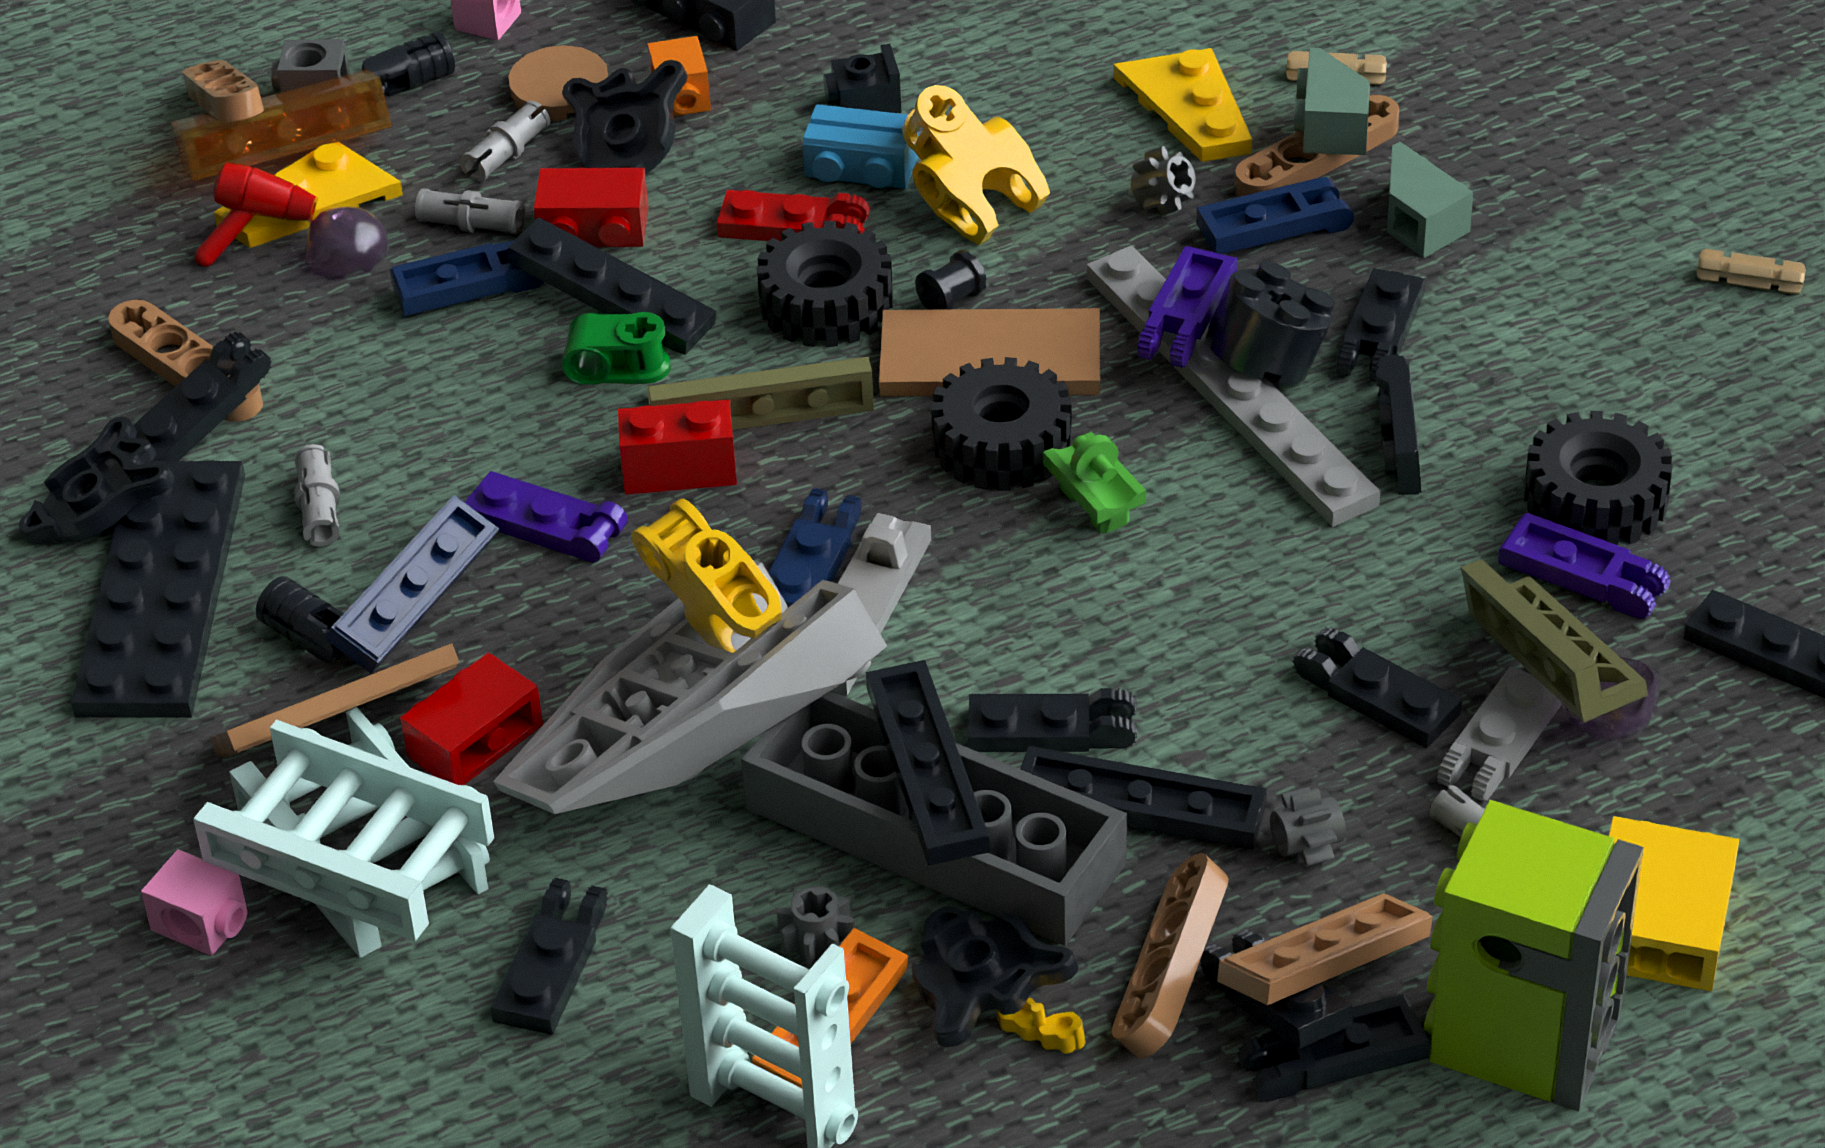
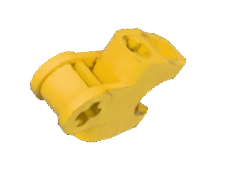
(967, 157)
(707, 575)

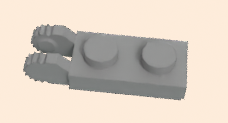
(1500, 732)

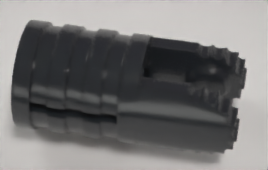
(412, 63)
(299, 616)

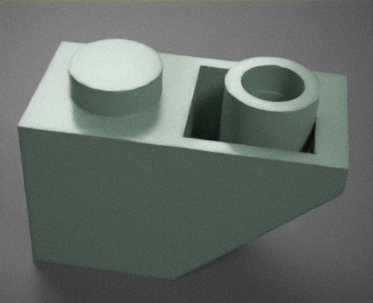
(1332, 106)
(1425, 203)

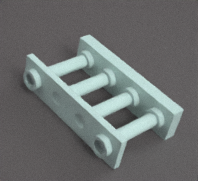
(462, 856)
(344, 878)
(719, 1036)

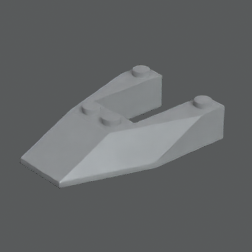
(676, 705)

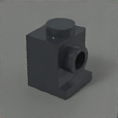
(865, 82)

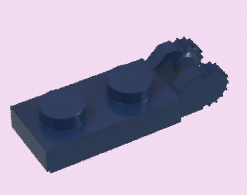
(458, 278)
(814, 549)

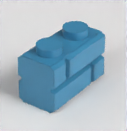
(857, 147)

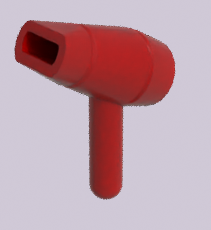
(250, 194)

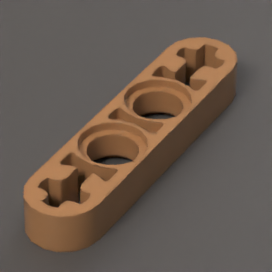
(223, 91)
(1271, 170)
(162, 330)
(1170, 956)

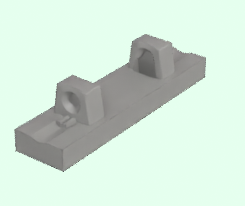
(884, 567)

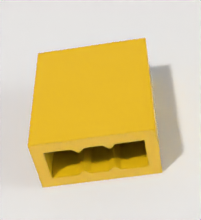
(1678, 902)

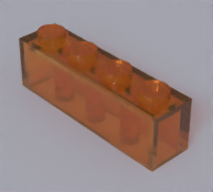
(288, 125)

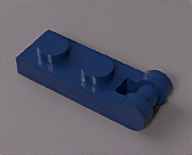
(1274, 215)

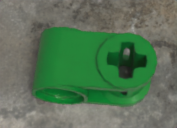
(613, 346)

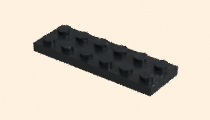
(160, 597)

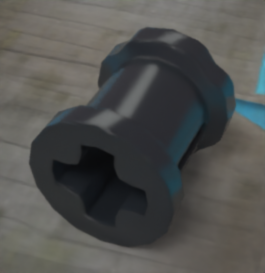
(951, 282)

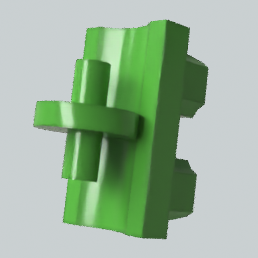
(1096, 480)

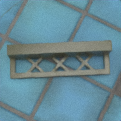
(780, 393)
(1564, 660)

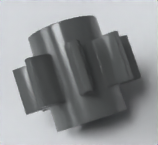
(1162, 180)
(1307, 826)
(814, 922)

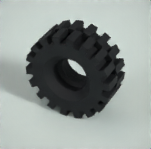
(819, 258)
(1000, 449)
(1603, 452)

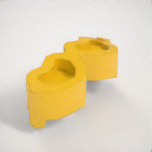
(1055, 1032)

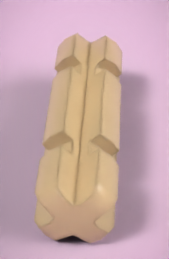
(1371, 68)
(1751, 271)

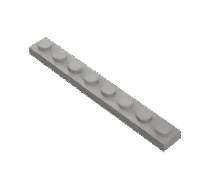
(1248, 404)

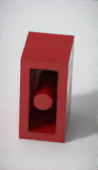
(595, 204)
(677, 446)
(472, 720)

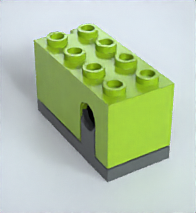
(1531, 952)

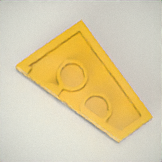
(332, 175)

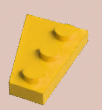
(1192, 99)

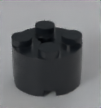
(1270, 323)

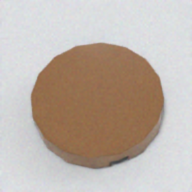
(545, 72)

